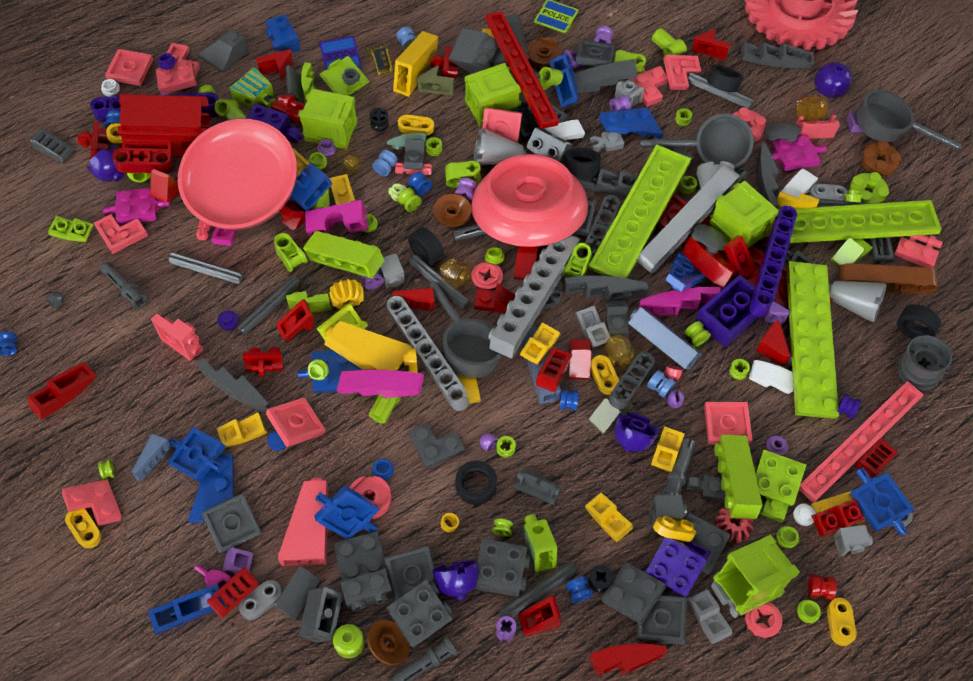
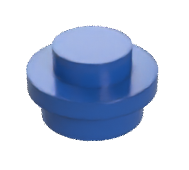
(275, 442)
(383, 468)

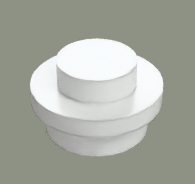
(110, 87)
(803, 513)

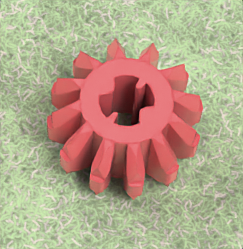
(737, 532)

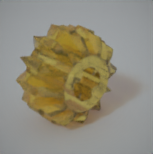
(812, 107)

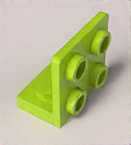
(779, 477)

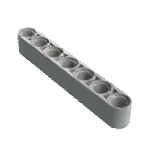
(690, 215)
(430, 359)

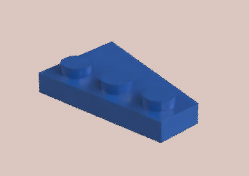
(631, 120)
(684, 274)
(214, 489)

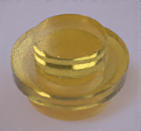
(351, 163)

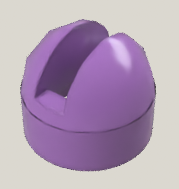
(671, 399)
(488, 441)

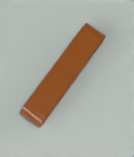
(897, 278)

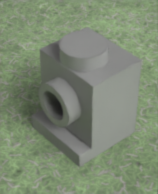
(631, 90)
(852, 539)

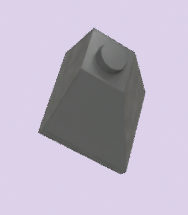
(225, 50)

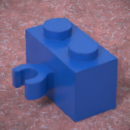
(282, 34)
(310, 187)

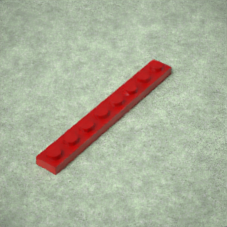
(522, 70)

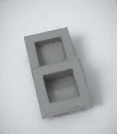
(592, 326)
(709, 616)

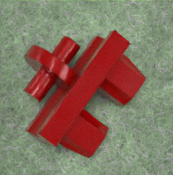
(443, 63)
(289, 106)
(87, 139)
(263, 361)

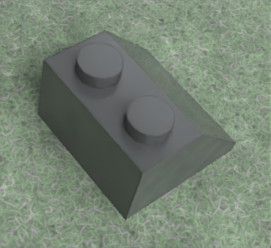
(473, 50)

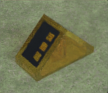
(380, 59)

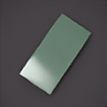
(398, 142)

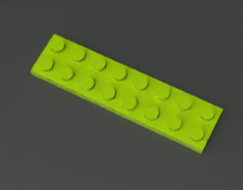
(640, 213)
(865, 221)
(811, 340)

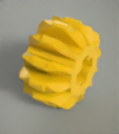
(346, 293)

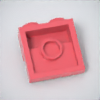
(178, 335)

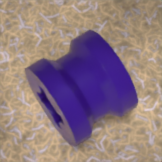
(849, 406)

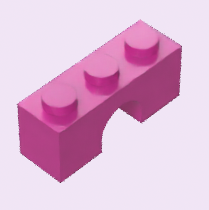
(351, 214)

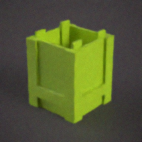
(491, 89)
(328, 117)
(744, 214)
(755, 574)

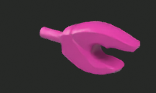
(214, 577)

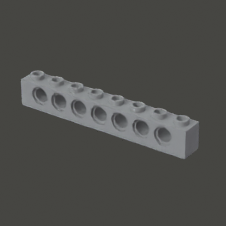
(531, 297)

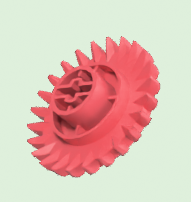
(802, 21)

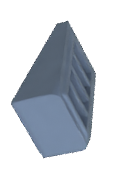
(152, 453)

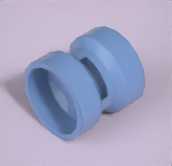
(405, 37)
(384, 163)
(661, 384)

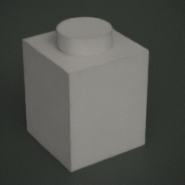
(392, 271)

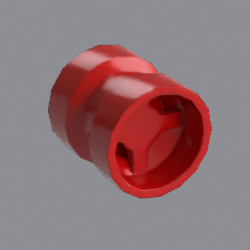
(822, 586)

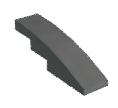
(783, 56)
(605, 75)
(766, 175)
(610, 182)
(611, 287)
(237, 389)

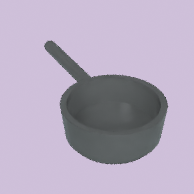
(888, 117)
(718, 139)
(466, 343)

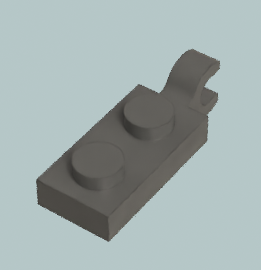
(709, 487)

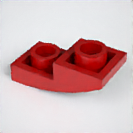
(837, 517)

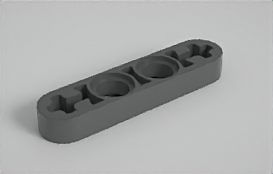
(599, 225)
(631, 379)

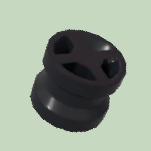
(375, 116)
(597, 583)

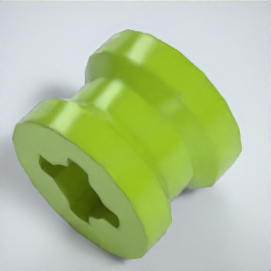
(409, 199)
(697, 333)

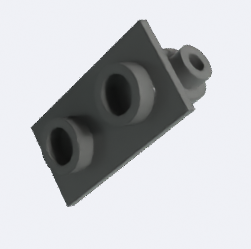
(537, 486)

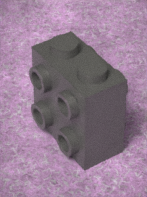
(502, 567)
(419, 613)

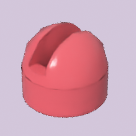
(673, 372)

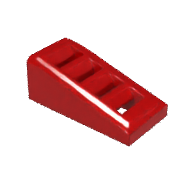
(417, 298)
(548, 380)
(871, 471)
(243, 581)

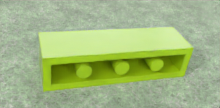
(344, 254)
(738, 477)

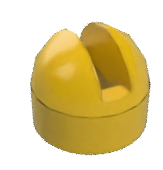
(452, 520)

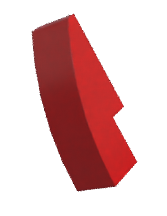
(709, 264)
(60, 390)
(626, 657)

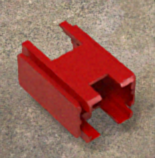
(157, 130)

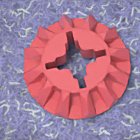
(482, 270)
(773, 623)

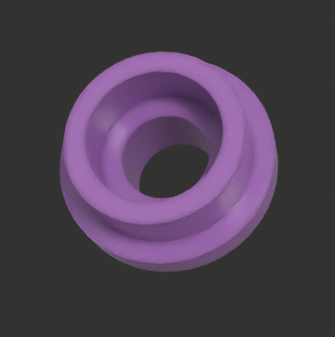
(326, 147)
(779, 440)

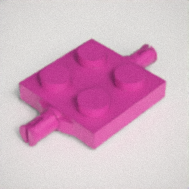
(796, 154)
(134, 205)

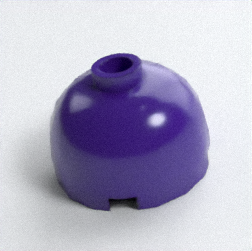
(833, 79)
(103, 166)
(635, 432)
(457, 578)

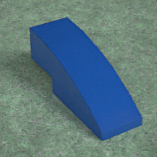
(567, 89)
(182, 610)

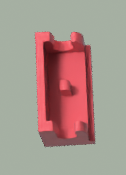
(819, 129)

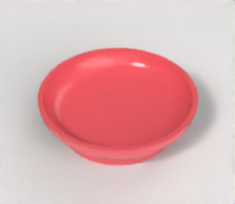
(237, 174)
(529, 201)

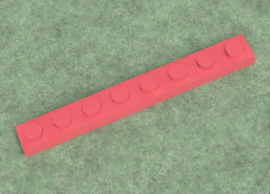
(860, 442)

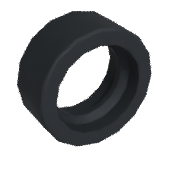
(724, 78)
(582, 162)
(426, 245)
(922, 314)
(476, 466)

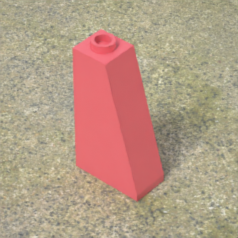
(305, 538)

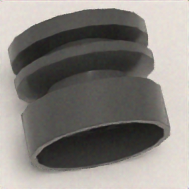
(924, 362)

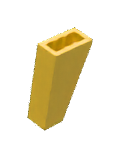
(414, 62)
(365, 347)

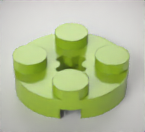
(875, 183)

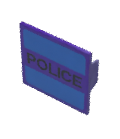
(339, 48)

